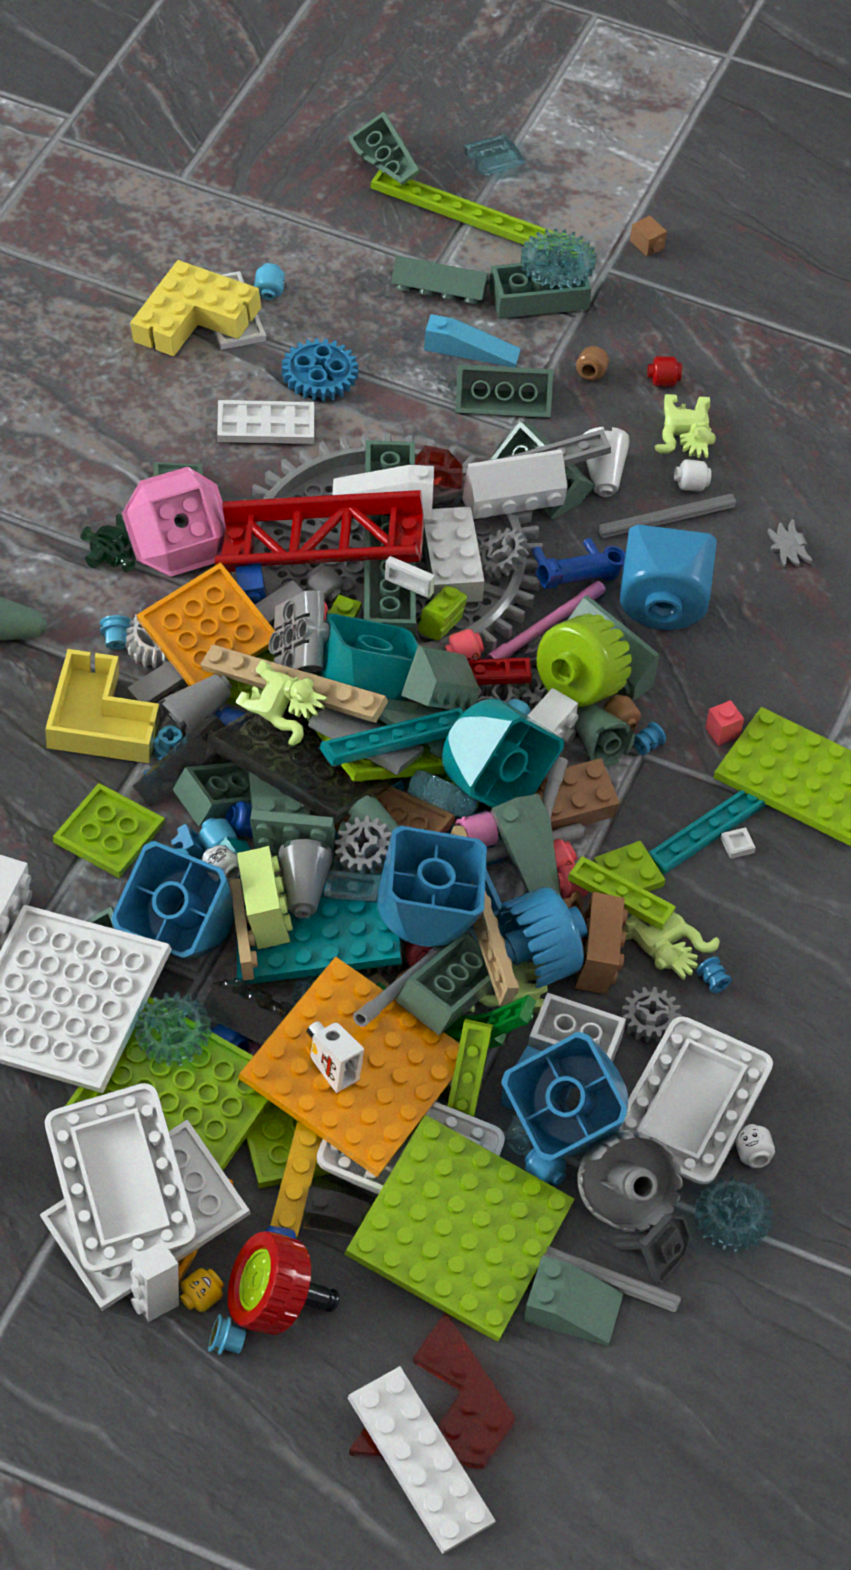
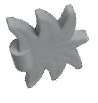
(789, 544)

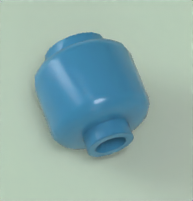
(548, 1171)

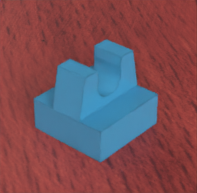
(189, 840)

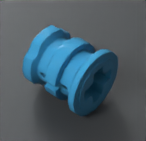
(649, 738)
(714, 974)

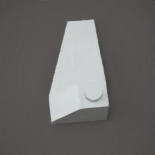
(389, 480)

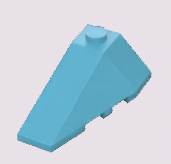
(462, 340)

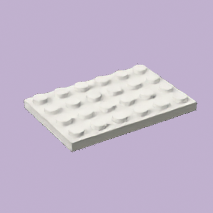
(211, 1200)

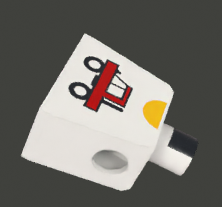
(336, 1054)

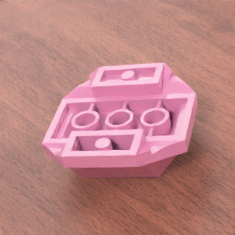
(152, 527)

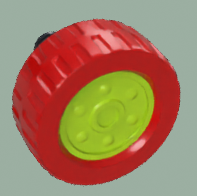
(274, 1284)

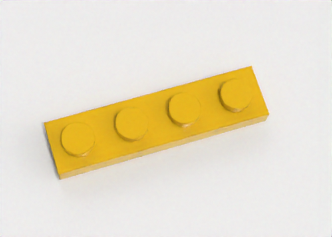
(296, 1179)

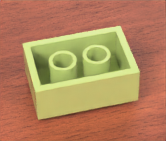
(264, 897)

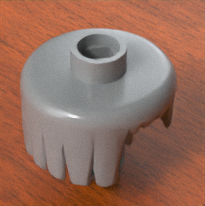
(629, 1180)

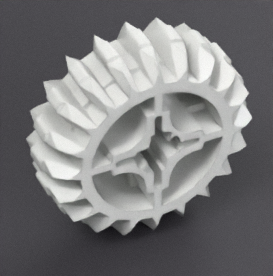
(142, 646)

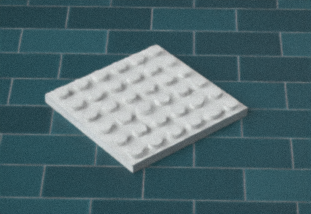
(72, 995)

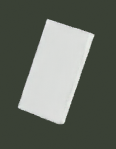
(409, 577)

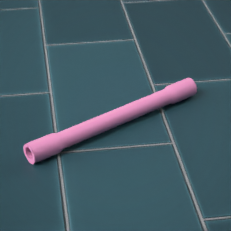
(507, 649)

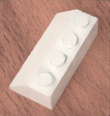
(515, 484)

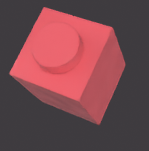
(724, 723)

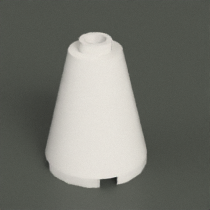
(607, 469)

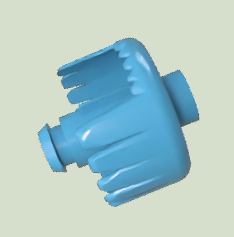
(544, 931)

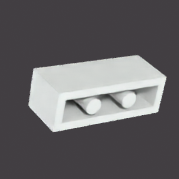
(154, 1282)

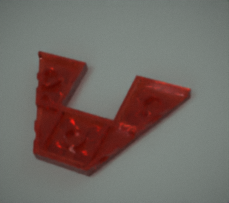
(478, 1415)

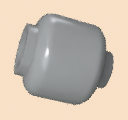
(325, 580)

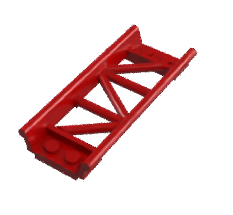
(402, 543)

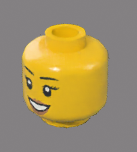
(201, 1289)

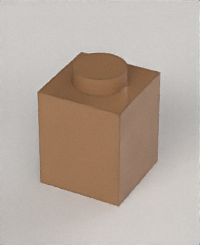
(648, 236)

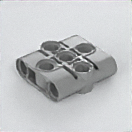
(300, 632)

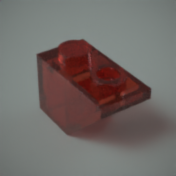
(447, 468)

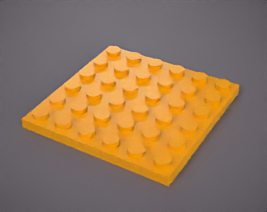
(399, 1078)

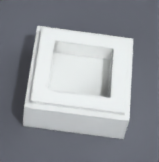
(737, 843)

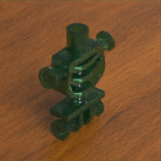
(108, 545)

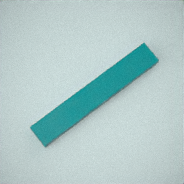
(389, 737)
(705, 830)

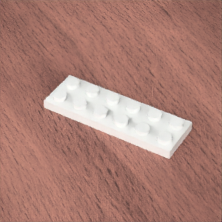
(421, 1460)

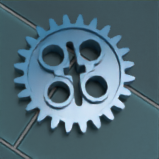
(320, 369)

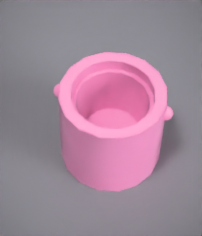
(481, 827)

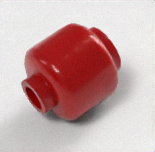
(664, 371)

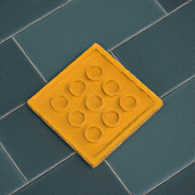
(204, 614)

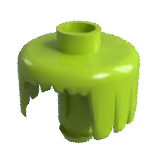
(584, 659)

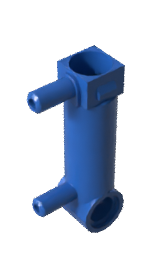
(580, 568)

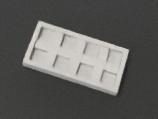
(265, 422)

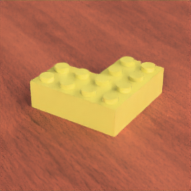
(193, 298)
(92, 720)

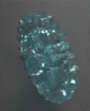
(558, 259)

